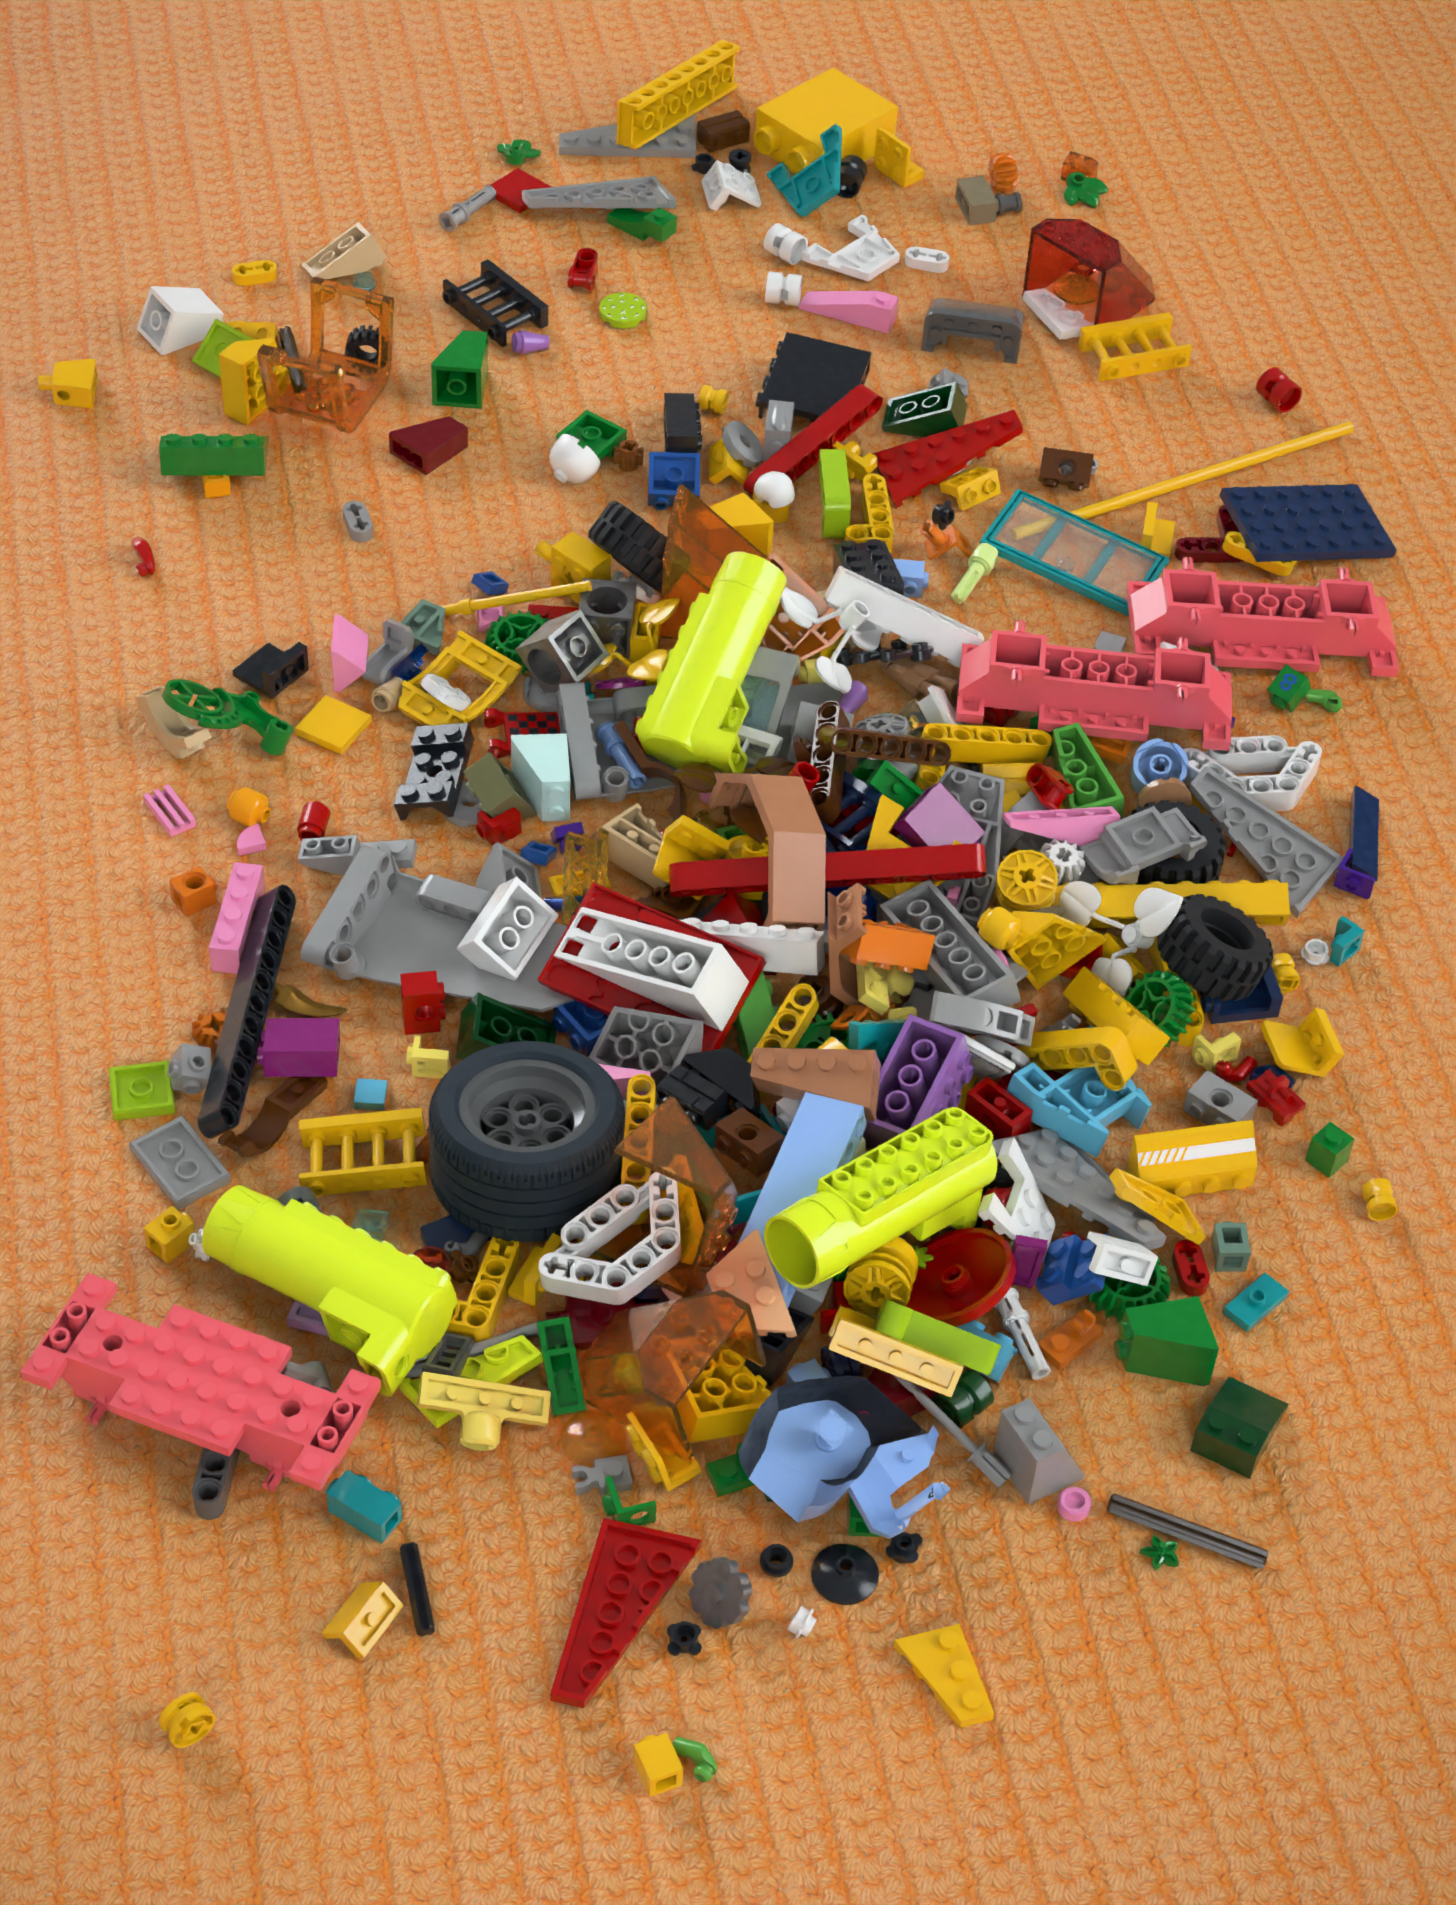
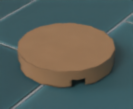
(1159, 789)

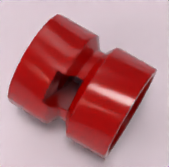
(1279, 390)

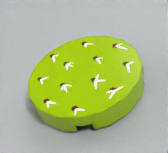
(623, 310)

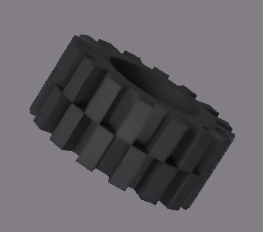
(363, 337)

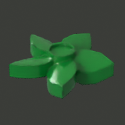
(1161, 1552)

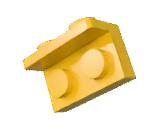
(972, 486)

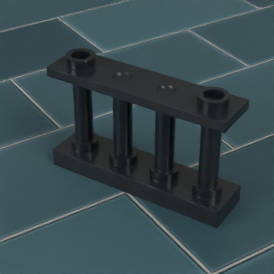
(500, 286)

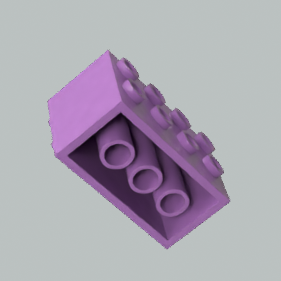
(919, 1078)

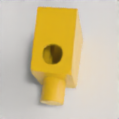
(72, 383)

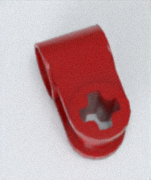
(584, 269)
(1048, 785)

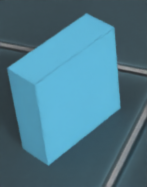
(370, 1094)

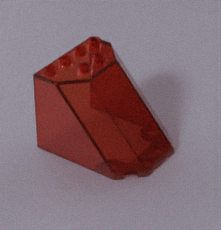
(1065, 244)

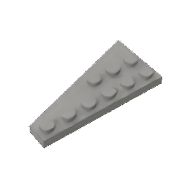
(601, 141)
(624, 193)
(1267, 839)
(1071, 1180)

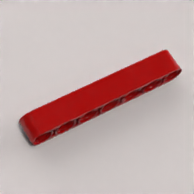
(825, 431)

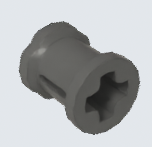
(1009, 203)

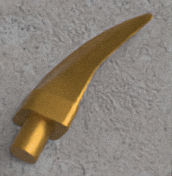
(293, 1000)

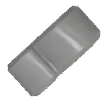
(395, 648)

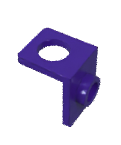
(1352, 880)

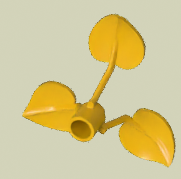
(653, 663)

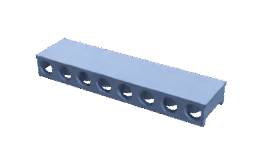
(816, 1144)

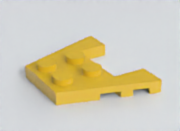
(880, 838)

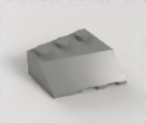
(647, 1041)

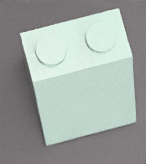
(543, 772)

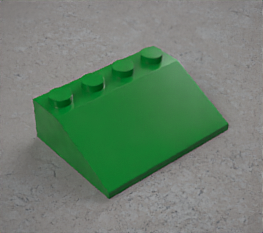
(213, 455)

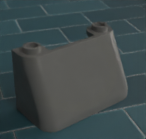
(974, 321)

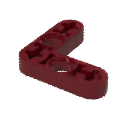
(1190, 546)

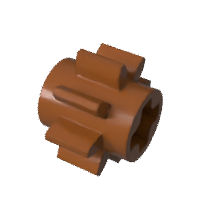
(628, 455)

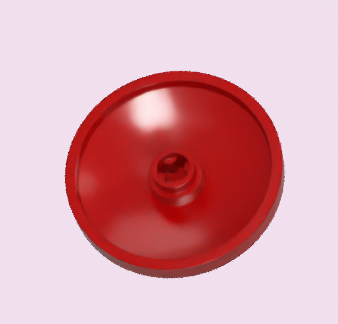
(966, 1276)

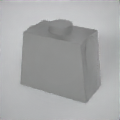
(778, 427)

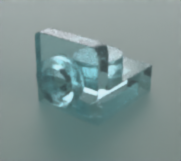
(372, 1222)

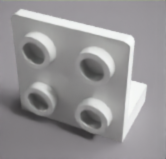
(725, 180)

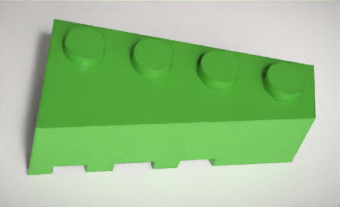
(1084, 770)

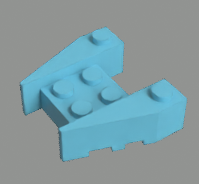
(1078, 1104)

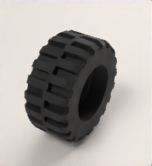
(631, 543)
(1207, 861)
(1216, 948)

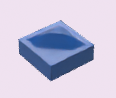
(490, 583)
(538, 853)

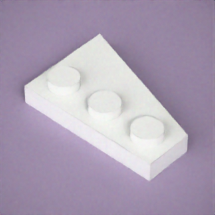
(1054, 314)

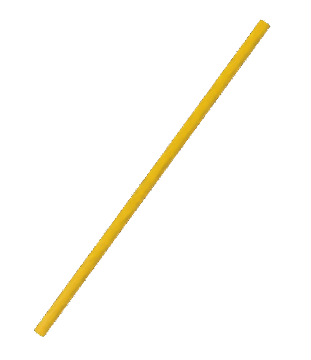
(1214, 471)

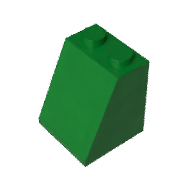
(461, 371)
(1168, 1341)

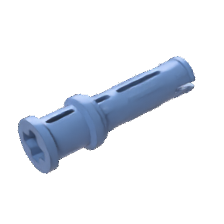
(617, 749)

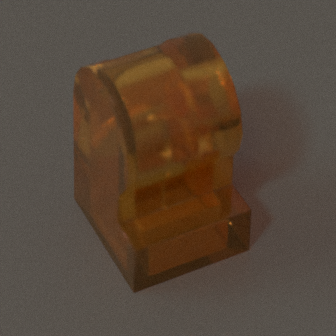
(1079, 163)

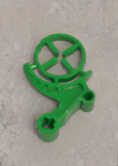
(229, 712)

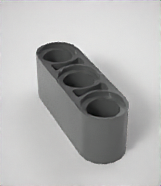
(213, 1484)

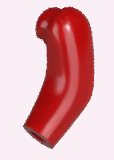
(145, 555)

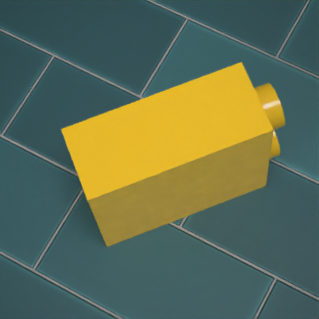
(792, 122)

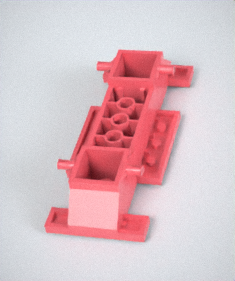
(1263, 621)
(1100, 689)
(201, 1385)

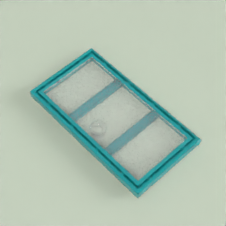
(1071, 550)

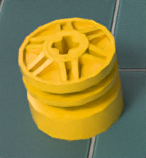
(1036, 892)
(880, 1276)

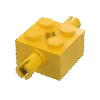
(574, 560)

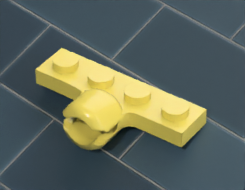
(878, 984)
(483, 1406)

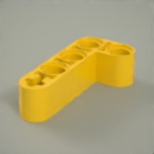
(875, 513)
(1085, 1047)
(488, 1295)

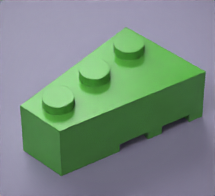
(755, 1016)

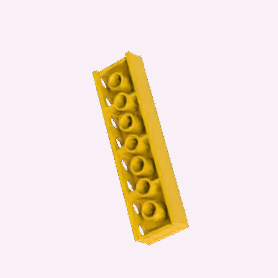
(676, 95)

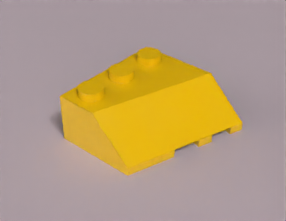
(242, 380)
(1051, 945)
(722, 1399)

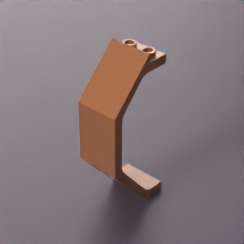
(794, 843)
(844, 928)

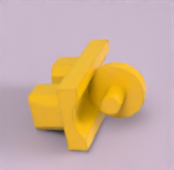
(856, 465)

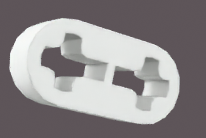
(927, 259)

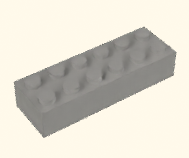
(959, 958)

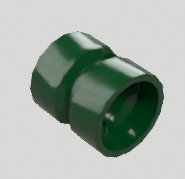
(969, 1398)

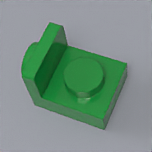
(727, 1474)

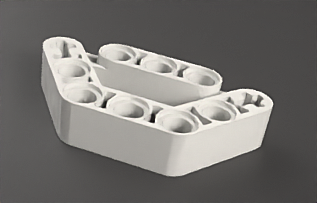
(1262, 755)
(573, 1260)

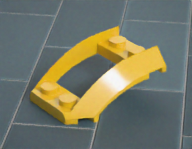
(475, 656)

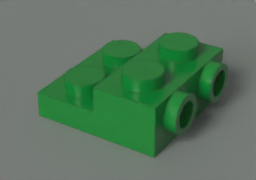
(596, 433)

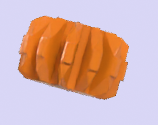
(1003, 172)

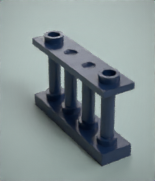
(854, 793)

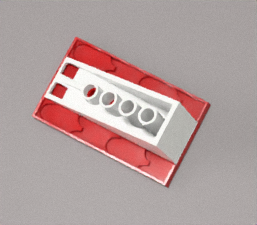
(628, 964)

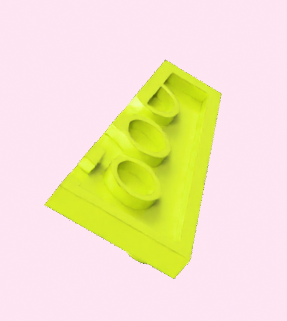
(498, 1364)

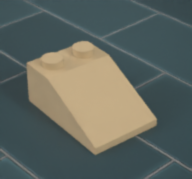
(347, 255)

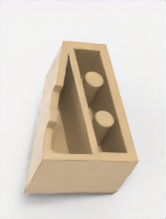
(635, 844)

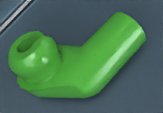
(1326, 698)
(699, 1754)

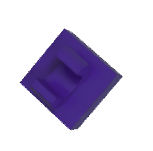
(558, 835)

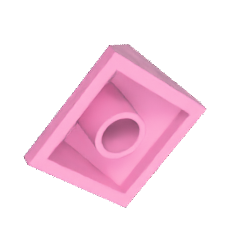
(347, 652)

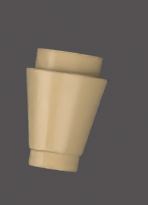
(387, 695)

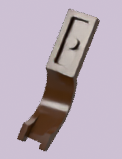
(654, 769)
(275, 1115)

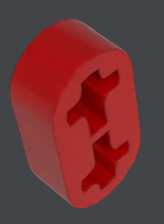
(1196, 1267)

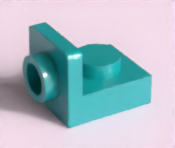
(1346, 941)

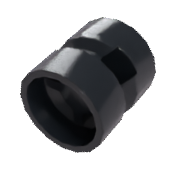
(851, 176)

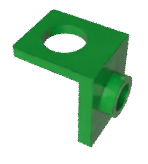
(613, 1507)

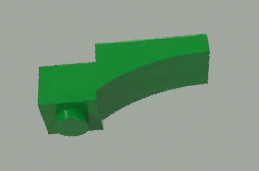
(656, 224)
(561, 1366)

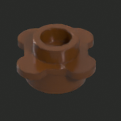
(463, 1267)

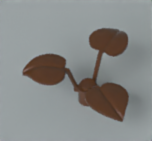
(701, 778)

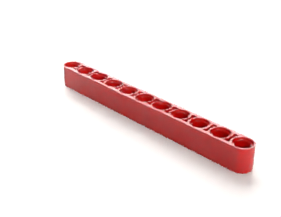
(841, 869)

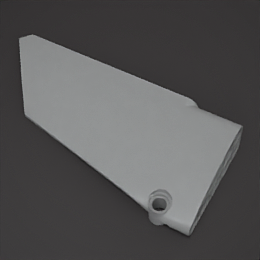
(596, 773)
(401, 924)

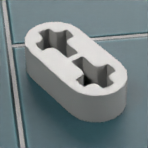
(361, 520)

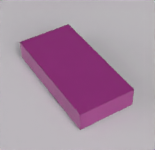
(1029, 1257)

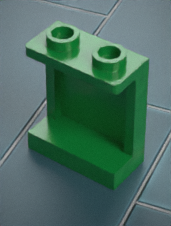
(888, 781)

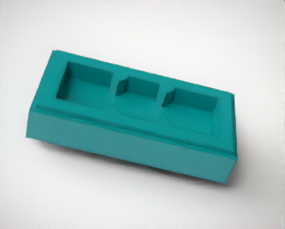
(1255, 1302)

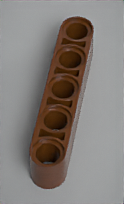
(873, 744)
(830, 765)

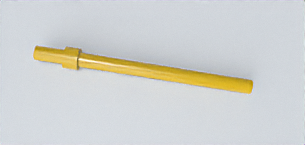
(469, 606)

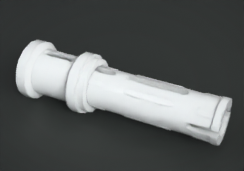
(1017, 1322)

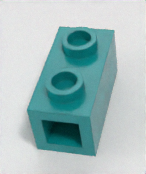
(364, 1505)

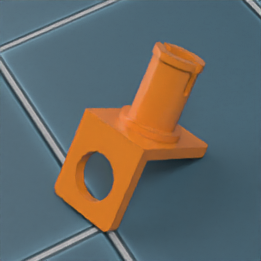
(942, 541)
(860, 1013)

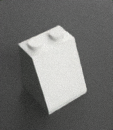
(176, 317)

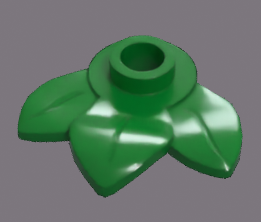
(517, 151)
(1083, 189)

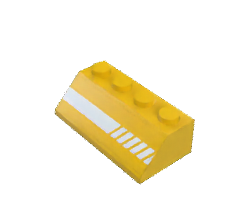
(1196, 1158)

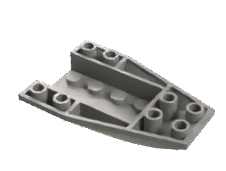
(983, 800)

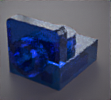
(409, 667)

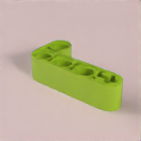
(834, 492)
(937, 1337)

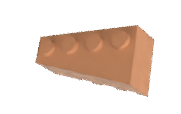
(830, 1073)

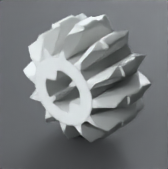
(1066, 860)

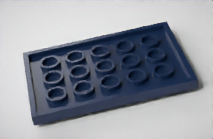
(1307, 522)

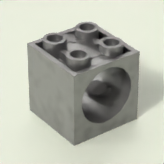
(611, 611)
(562, 651)

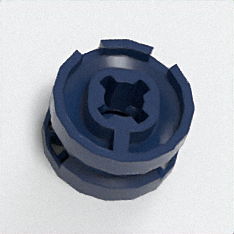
(838, 1364)

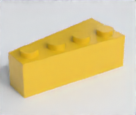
(1106, 1007)

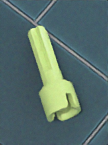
(980, 564)

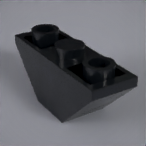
(730, 1073)

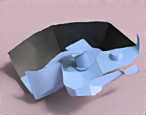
(814, 1448)

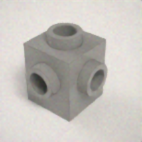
(190, 1068)

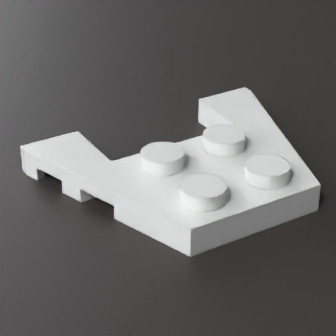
(860, 259)
(1026, 1208)

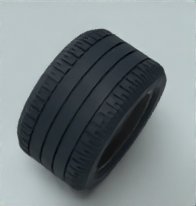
(524, 1139)

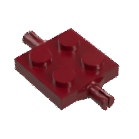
(589, 1317)

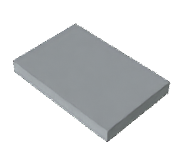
(179, 1162)

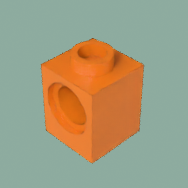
(193, 891)

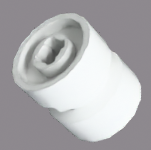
(785, 243)
(783, 288)

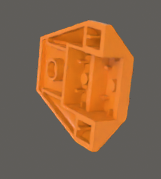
(792, 638)

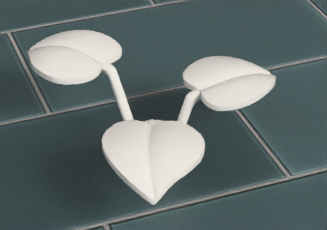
(851, 620)
(1154, 911)

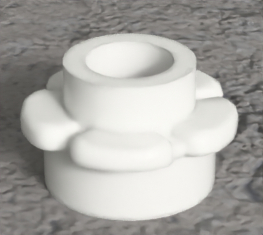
(1315, 952)
(802, 1622)

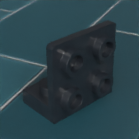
(273, 669)

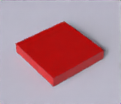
(510, 188)

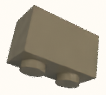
(976, 200)

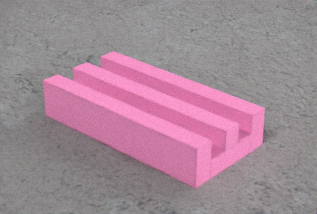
(161, 796)

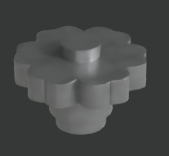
(720, 1592)

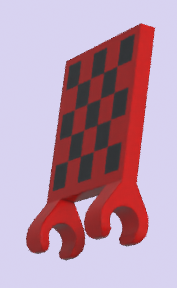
(518, 724)

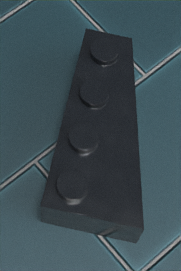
(681, 423)

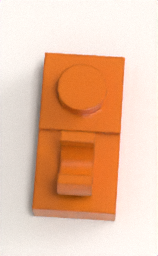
(1110, 748)
(1071, 1339)

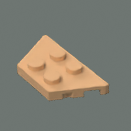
(750, 1277)

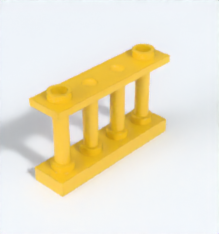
(1132, 331)
(360, 1128)
(855, 1338)

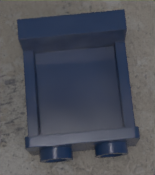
(1262, 1003)

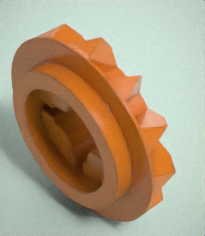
(203, 1031)

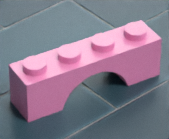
(233, 921)

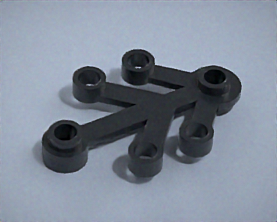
(899, 649)

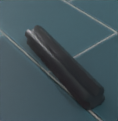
(417, 1589)

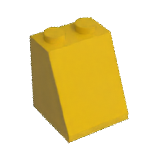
(747, 520)

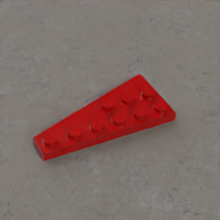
(940, 455)
(621, 1591)

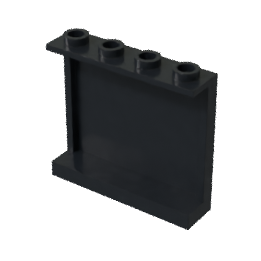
(812, 375)

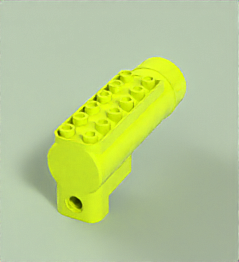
(699, 693)
(907, 1184)
(365, 1289)

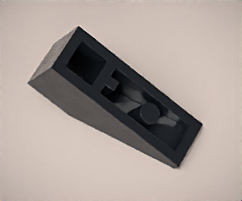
(780, 1349)

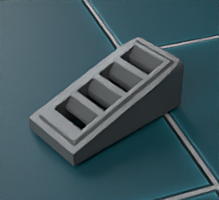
(446, 1360)

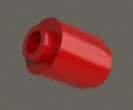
(313, 820)

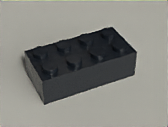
(869, 560)

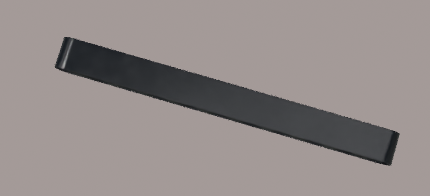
(247, 1013)

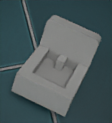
(946, 377)

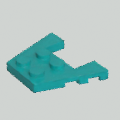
(815, 182)
(875, 1035)

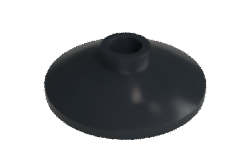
(841, 1585)

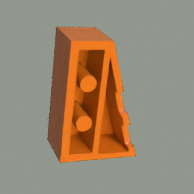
(890, 946)

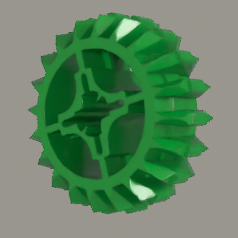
(515, 630)
(1167, 1012)
(1124, 1294)

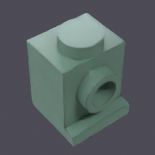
(1230, 1247)

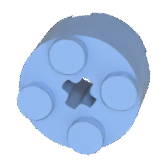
(1157, 755)

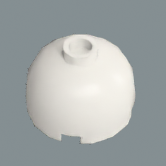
(571, 461)

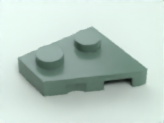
(427, 625)

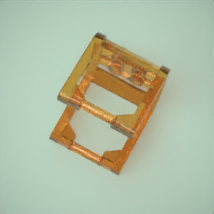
(332, 392)

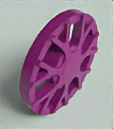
(619, 683)

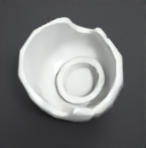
(775, 489)

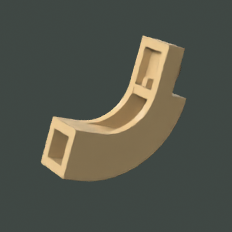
(170, 726)

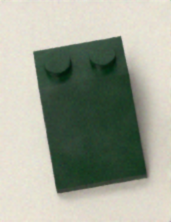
(926, 411)
(491, 1023)
(1238, 1427)

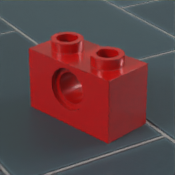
(421, 1002)
(998, 1110)

